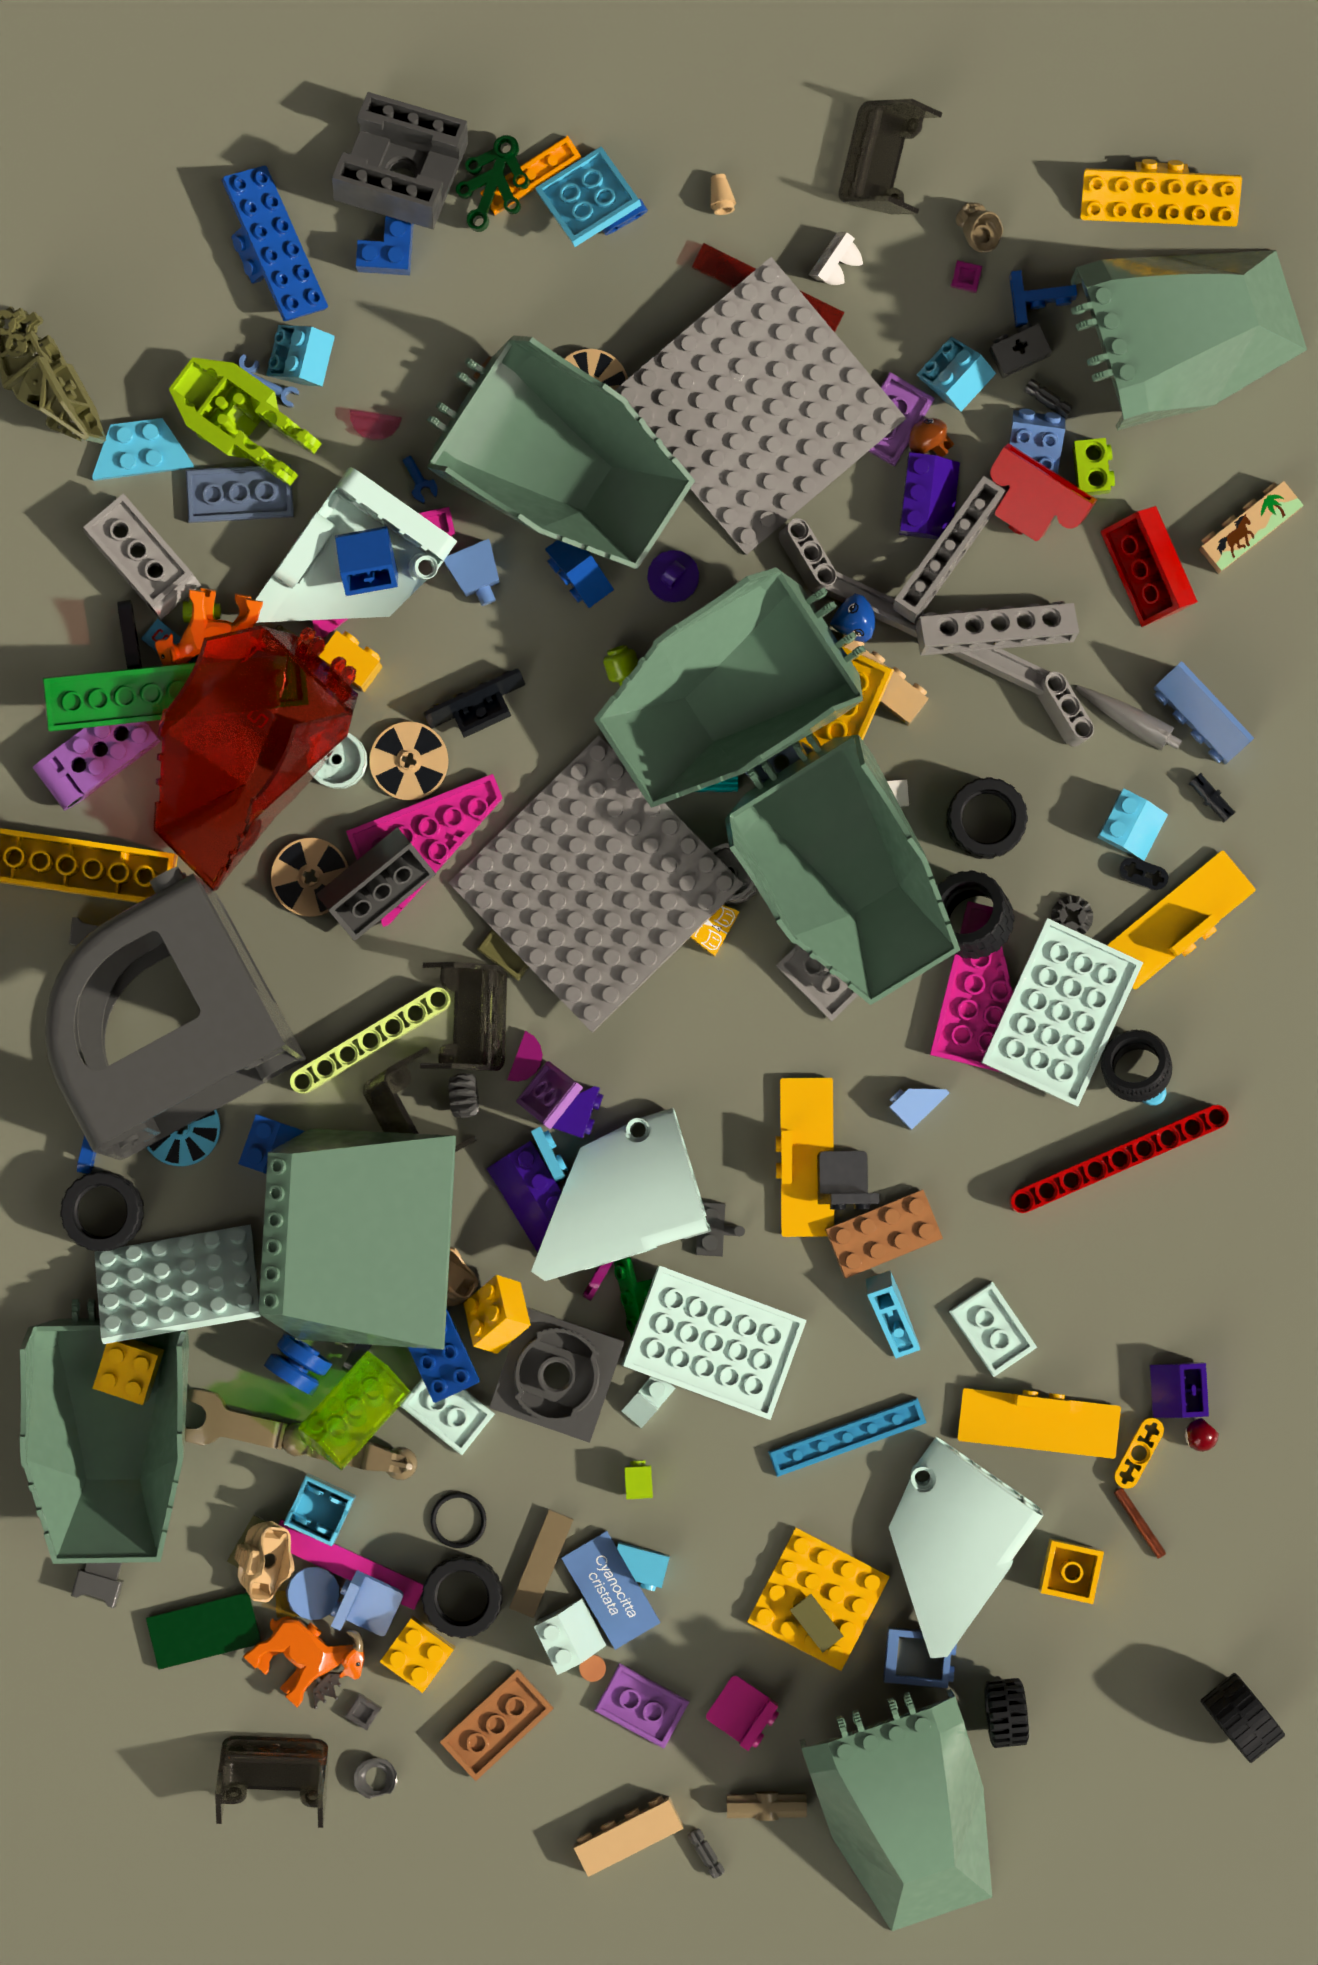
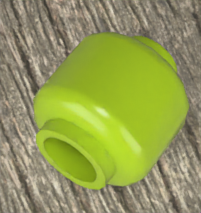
(620, 663)

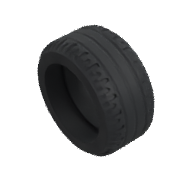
(1132, 1041)

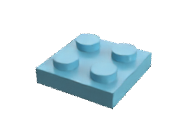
(546, 1144)

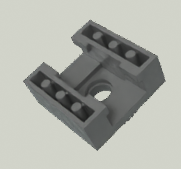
(395, 138)
(591, 1364)

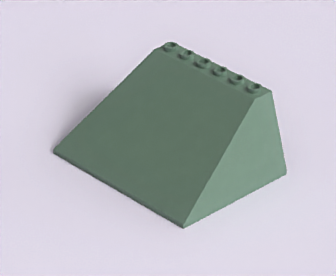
(359, 1237)

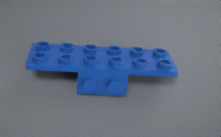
(271, 245)
(445, 1370)

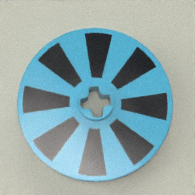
(190, 1146)

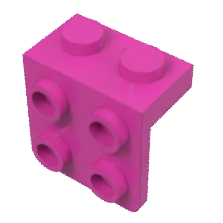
(742, 1712)

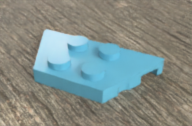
(140, 450)

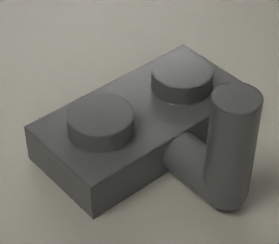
(712, 1242)

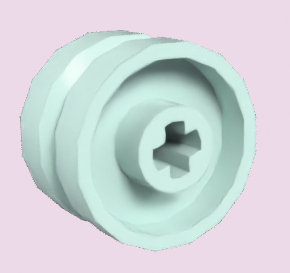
(350, 768)

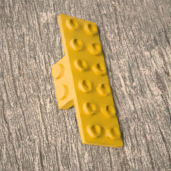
(1161, 195)
(1184, 916)
(804, 1132)
(1039, 1422)

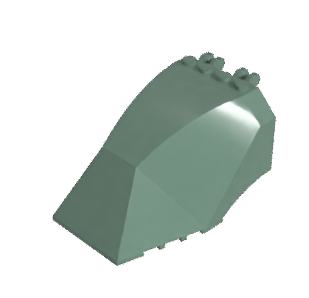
(1187, 328)
(559, 454)
(730, 688)
(842, 867)
(95, 1461)
(907, 1810)

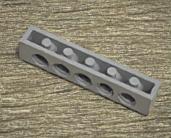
(948, 550)
(933, 641)

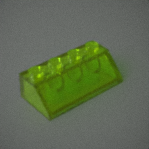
(353, 1410)

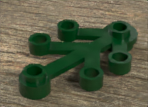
(493, 179)

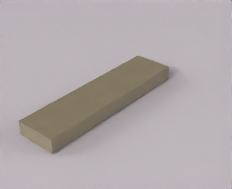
(541, 1563)

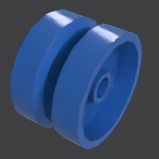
(297, 1365)

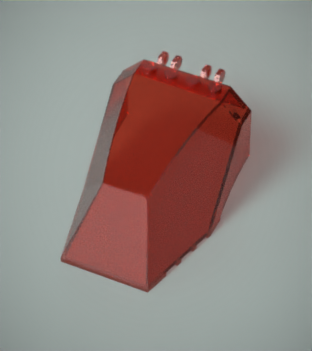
(246, 741)

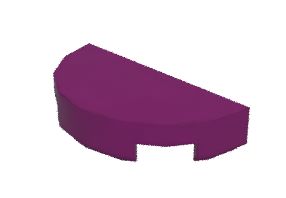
(527, 1059)
(596, 1280)

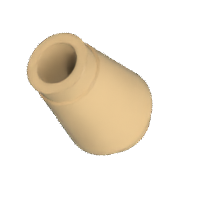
(721, 195)

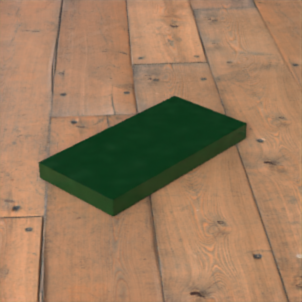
(203, 1630)

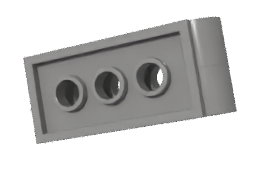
(159, 593)

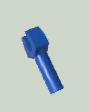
(419, 480)

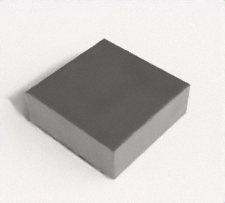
(363, 1711)

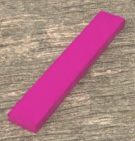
(346, 1563)

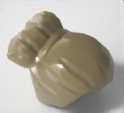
(980, 227)

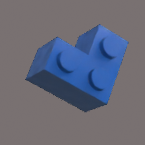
(390, 256)
(579, 570)

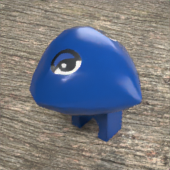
(855, 616)

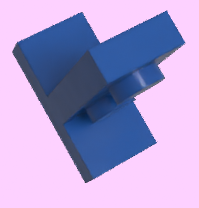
(1036, 298)

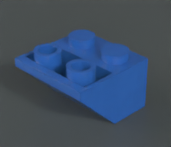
(366, 561)

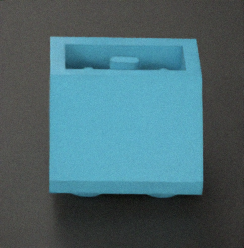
(300, 355)
(956, 373)

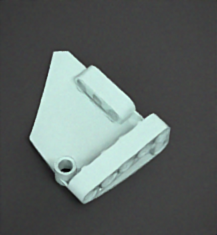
(309, 577)
(623, 1199)
(956, 1541)

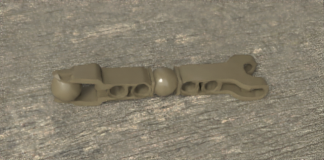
(221, 1421)

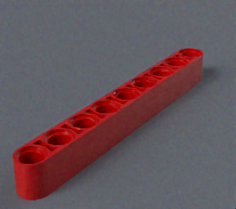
(1128, 1149)

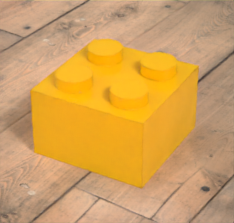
(364, 661)
(496, 1314)
(128, 1370)
(1071, 1571)
(417, 1654)

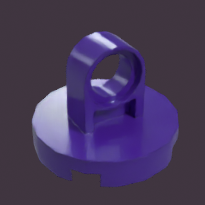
(673, 576)

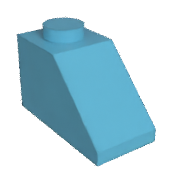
(645, 1565)

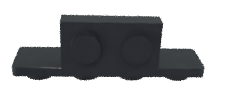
(478, 706)

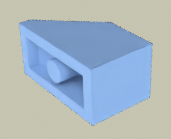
(915, 1104)

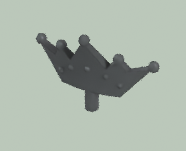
(326, 1688)

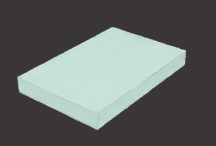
(992, 1329)
(453, 1419)

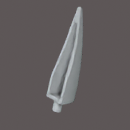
(1133, 719)

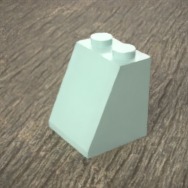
(569, 1635)

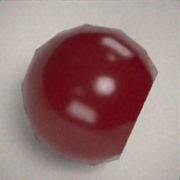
(1201, 1435)

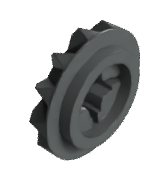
(1073, 903)

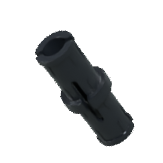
(1212, 797)

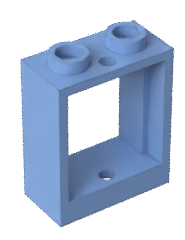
(891, 1661)

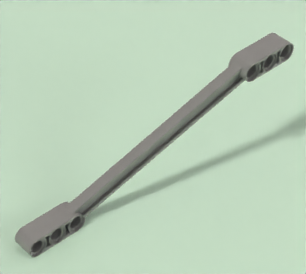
(994, 661)

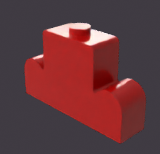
(1036, 495)

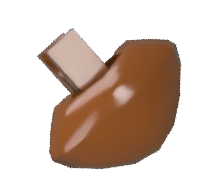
(929, 435)

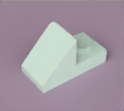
(648, 1400)

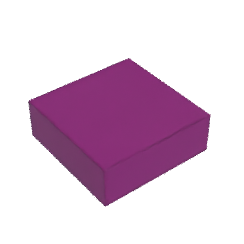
(966, 276)

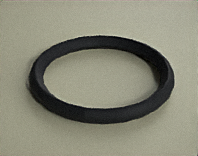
(458, 1495)

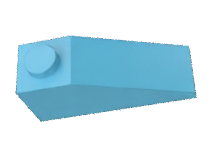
(892, 1314)

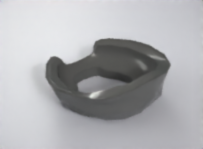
(360, 1777)

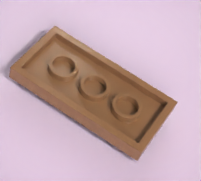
(883, 1233)
(496, 1724)

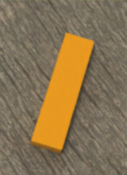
(539, 170)

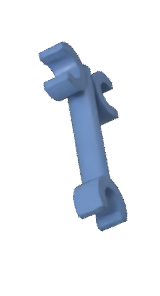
(279, 391)

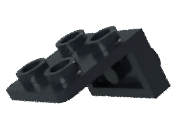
(844, 1180)

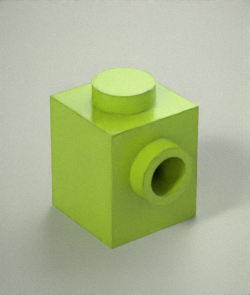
(638, 1480)

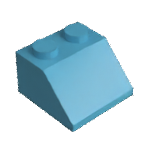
(1132, 824)

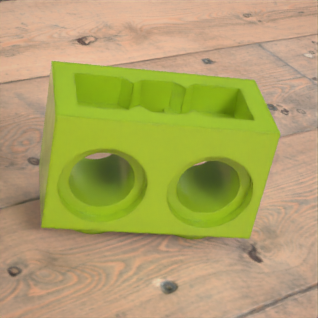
(1085, 467)

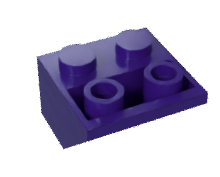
(577, 1117)
(1179, 1390)

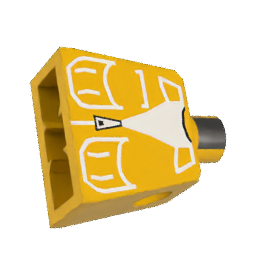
(714, 930)

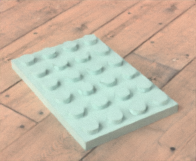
(1062, 1012)
(177, 1284)
(714, 1342)

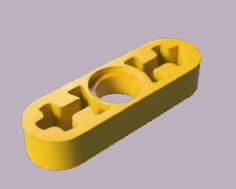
(1149, 1451)

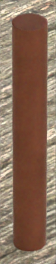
(1139, 1522)

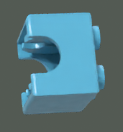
(319, 1509)

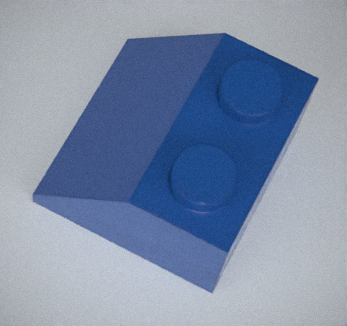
(263, 1137)

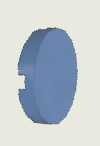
(312, 1593)

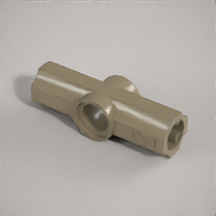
(766, 1805)

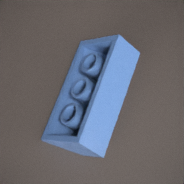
(1202, 713)

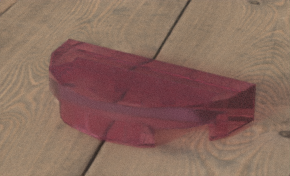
(374, 425)

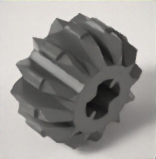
(463, 1095)

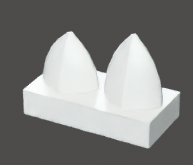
(839, 249)

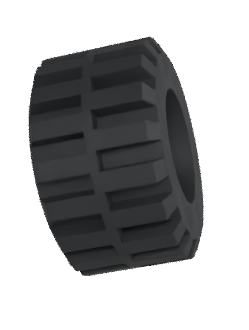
(1006, 1712)

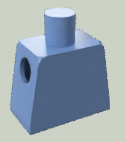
(475, 571)

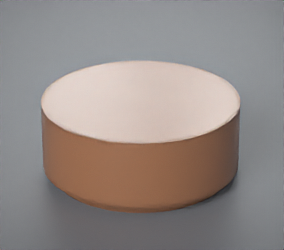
(593, 1668)

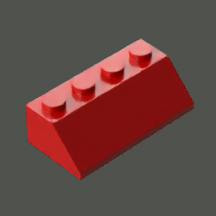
(1148, 566)

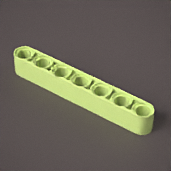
(357, 1043)

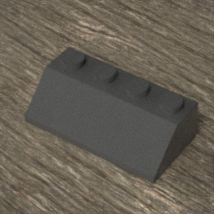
(375, 884)

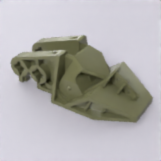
(44, 379)

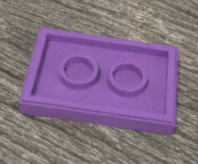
(913, 405)
(549, 1094)
(641, 1705)

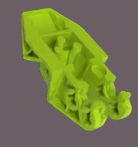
(227, 405)

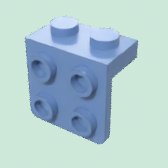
(1039, 436)
(367, 1604)

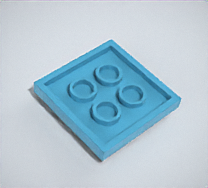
(588, 196)

